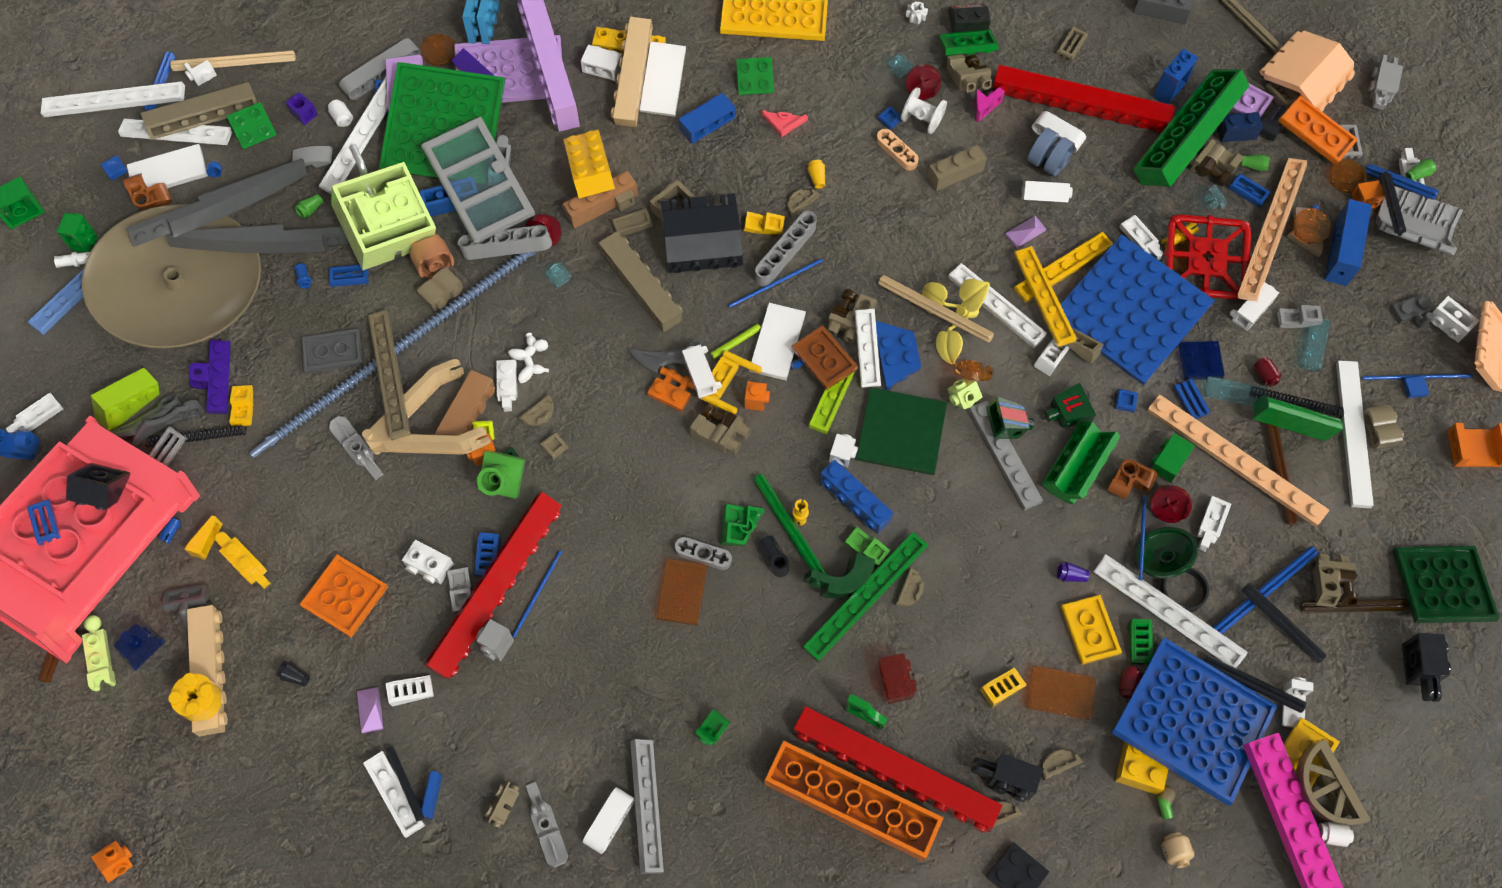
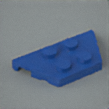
(896, 353)

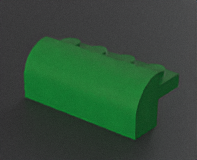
(1080, 462)

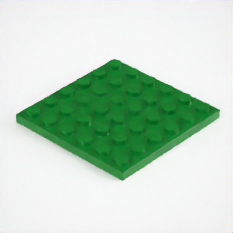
(431, 103)

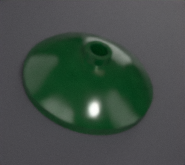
(1165, 545)

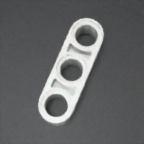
(1064, 129)
(608, 820)

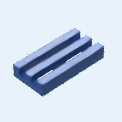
(1248, 192)
(347, 278)
(1197, 404)
(48, 536)
(431, 794)

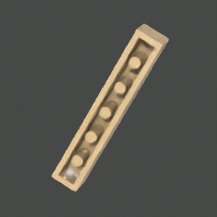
(633, 71)
(207, 660)

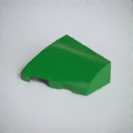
(738, 524)

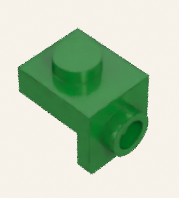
(712, 728)

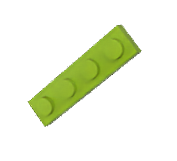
(829, 405)

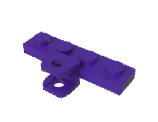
(214, 376)

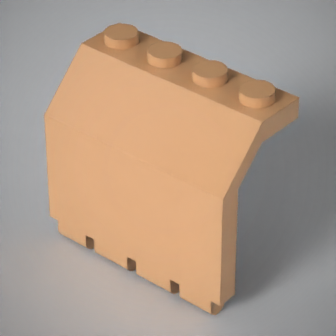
(1311, 67)
(1489, 346)

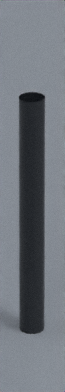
(404, 782)

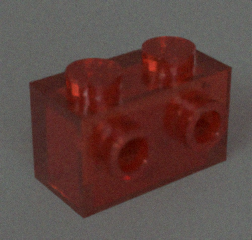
(896, 678)

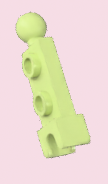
(97, 654)

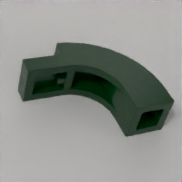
(856, 575)

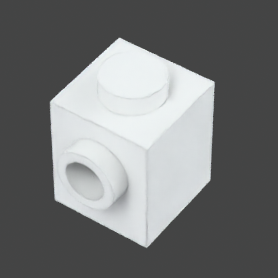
(843, 449)

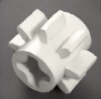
(916, 12)

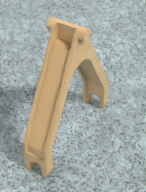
(378, 435)

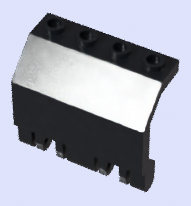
(702, 234)

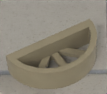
(1339, 781)

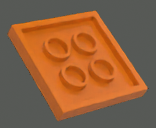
(344, 595)

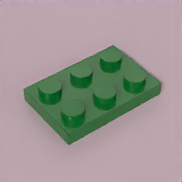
(968, 42)

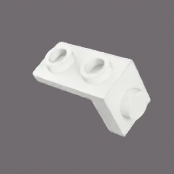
(1299, 688)

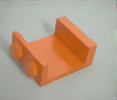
(1475, 446)

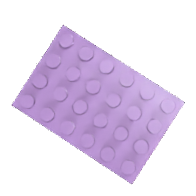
(512, 61)

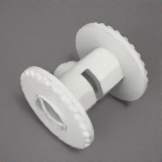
(923, 110)

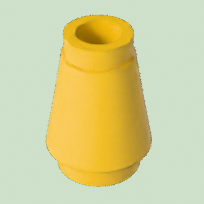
(817, 173)

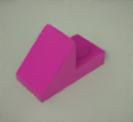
(984, 104)

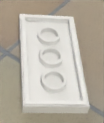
(662, 79)
(172, 167)
(778, 334)

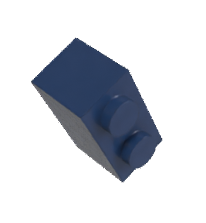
(1240, 127)

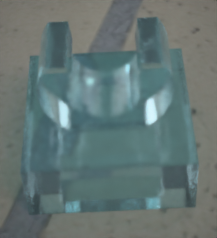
(900, 65)
(1217, 197)
(558, 275)

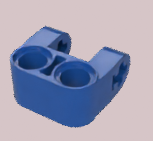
(20, 445)

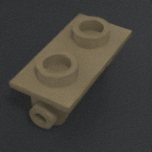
(504, 795)

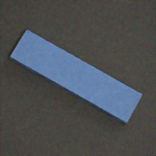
(58, 305)

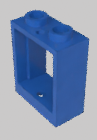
(1175, 77)

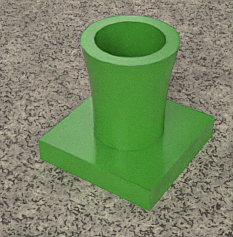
(500, 474)

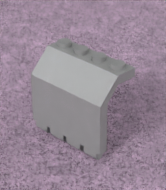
(1425, 220)

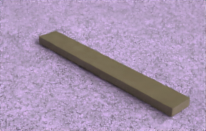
(389, 375)

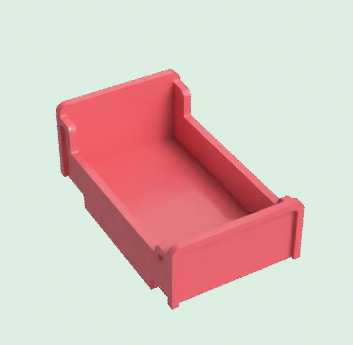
(58, 584)

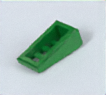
(1147, 632)

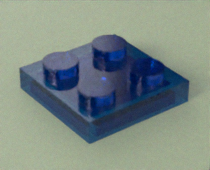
(1201, 360)

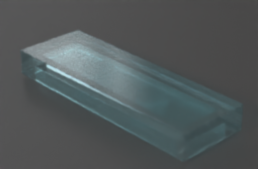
(1315, 346)
(1230, 391)

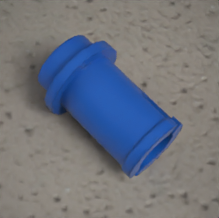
(303, 278)
(170, 529)

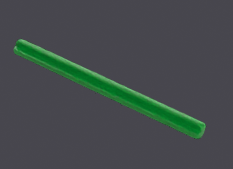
(788, 524)

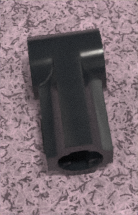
(1271, 125)
(774, 555)

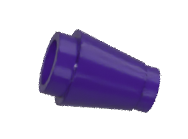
(1071, 573)

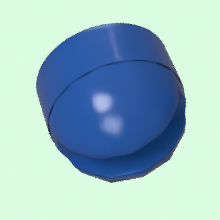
(211, 169)

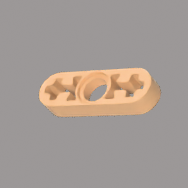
(896, 142)

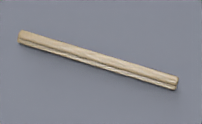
(236, 60)
(937, 309)

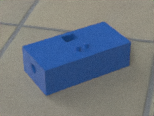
(1348, 242)

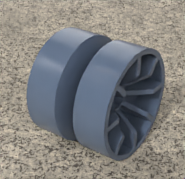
(1054, 154)

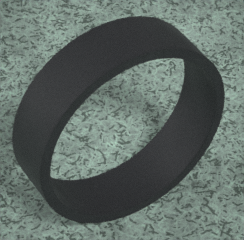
(1199, 576)

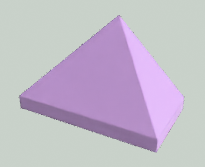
(1025, 231)
(370, 710)

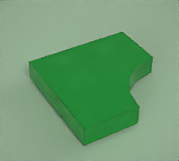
(864, 711)

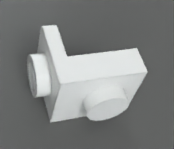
(200, 73)

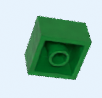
(18, 203)

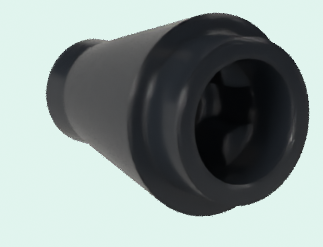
(292, 673)

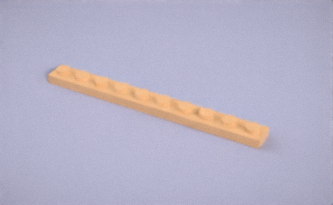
(1272, 230)
(1238, 461)

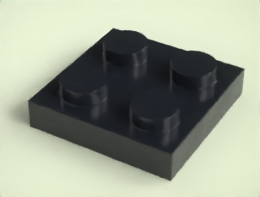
(1017, 870)

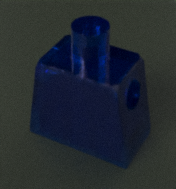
(137, 645)

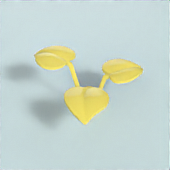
(973, 295)

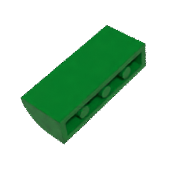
(1296, 418)

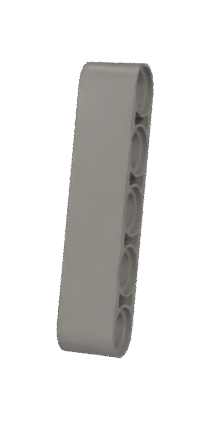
(363, 78)
(507, 243)
(781, 255)

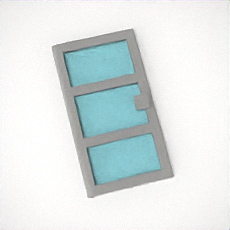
(478, 180)

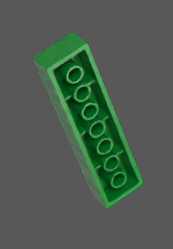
(1191, 127)

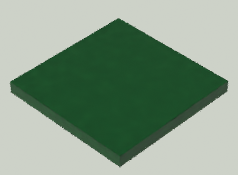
(902, 431)
(1445, 584)

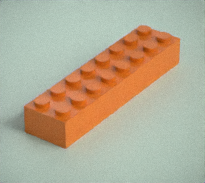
(853, 801)

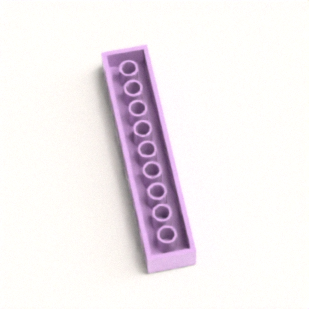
(549, 64)

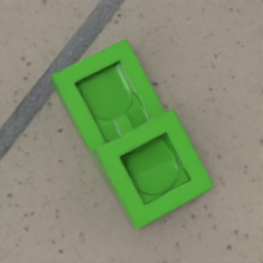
(865, 545)

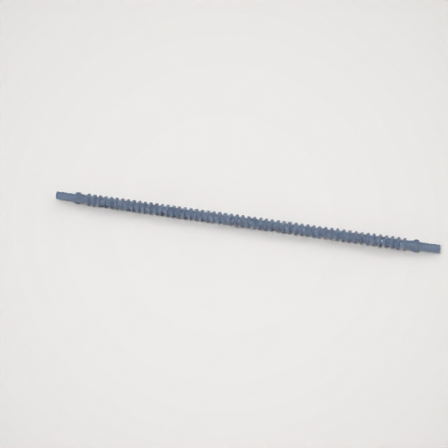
(271, 440)

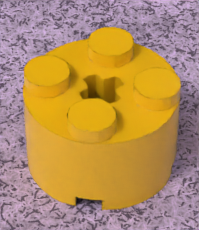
(187, 689)

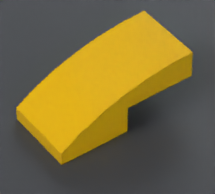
(763, 224)
(242, 405)

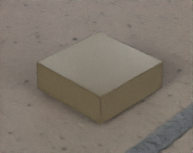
(625, 200)
(554, 445)

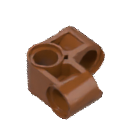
(156, 195)
(1140, 478)

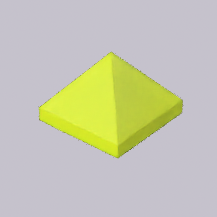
(488, 426)

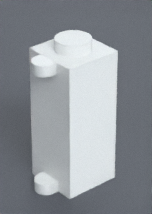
(1046, 191)
(1252, 310)
(700, 371)

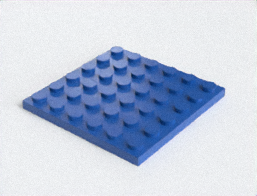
(1135, 308)
(1194, 720)

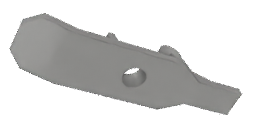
(349, 439)
(549, 837)

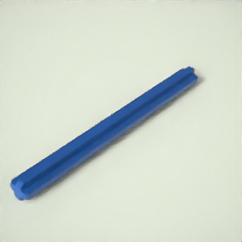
(1269, 587)

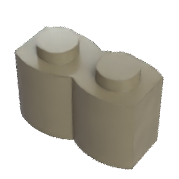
(440, 289)
(1383, 426)

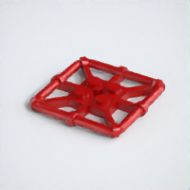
(1216, 248)

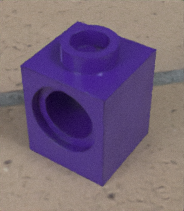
(301, 108)

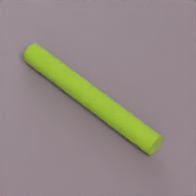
(735, 341)

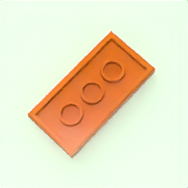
(1318, 130)

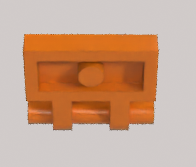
(669, 394)

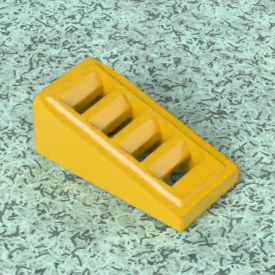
(204, 539)
(990, 697)

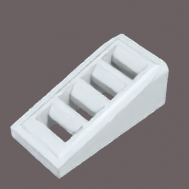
(1047, 365)
(391, 686)

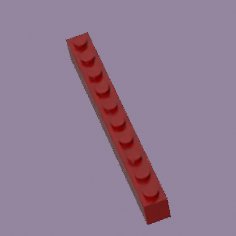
(1083, 99)
(492, 585)
(898, 770)

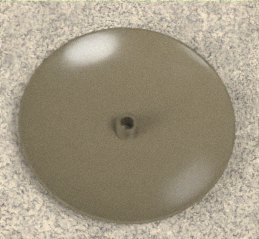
(163, 292)

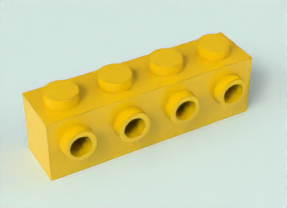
(613, 39)

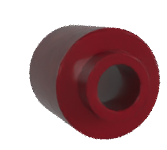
(1267, 372)
(1128, 681)

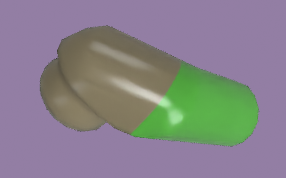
(1165, 800)

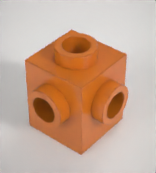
(112, 861)

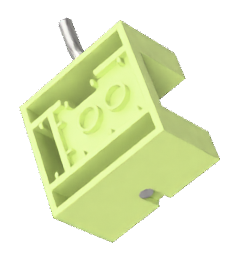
(381, 213)

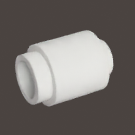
(340, 113)
(1336, 834)

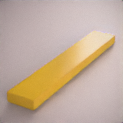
(1069, 263)
(1045, 296)

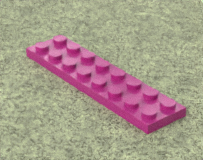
(1291, 813)

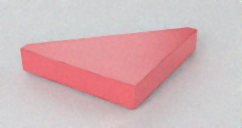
(784, 122)

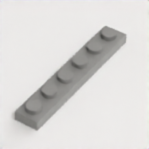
(1007, 460)
(646, 807)

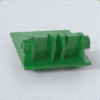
(755, 76)
(251, 125)

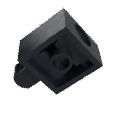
(1426, 663)
(1010, 776)

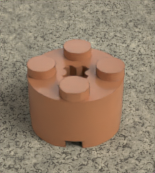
(431, 256)

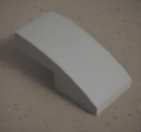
(314, 155)
(1299, 318)
(459, 587)

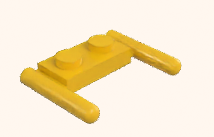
(723, 373)

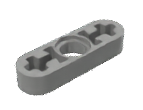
(706, 561)

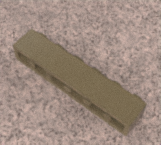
(197, 111)
(640, 281)

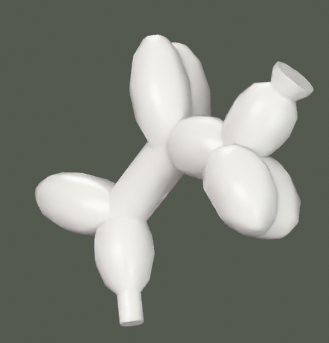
(519, 354)

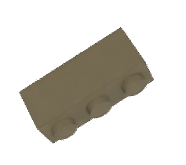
(956, 168)

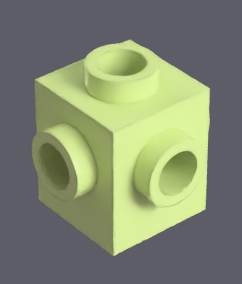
(964, 393)

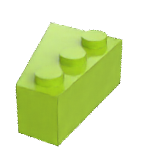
(124, 399)

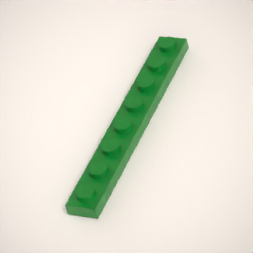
(865, 597)

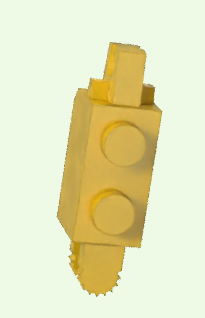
(242, 559)

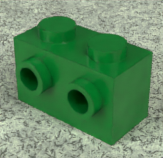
(77, 233)
(1172, 457)

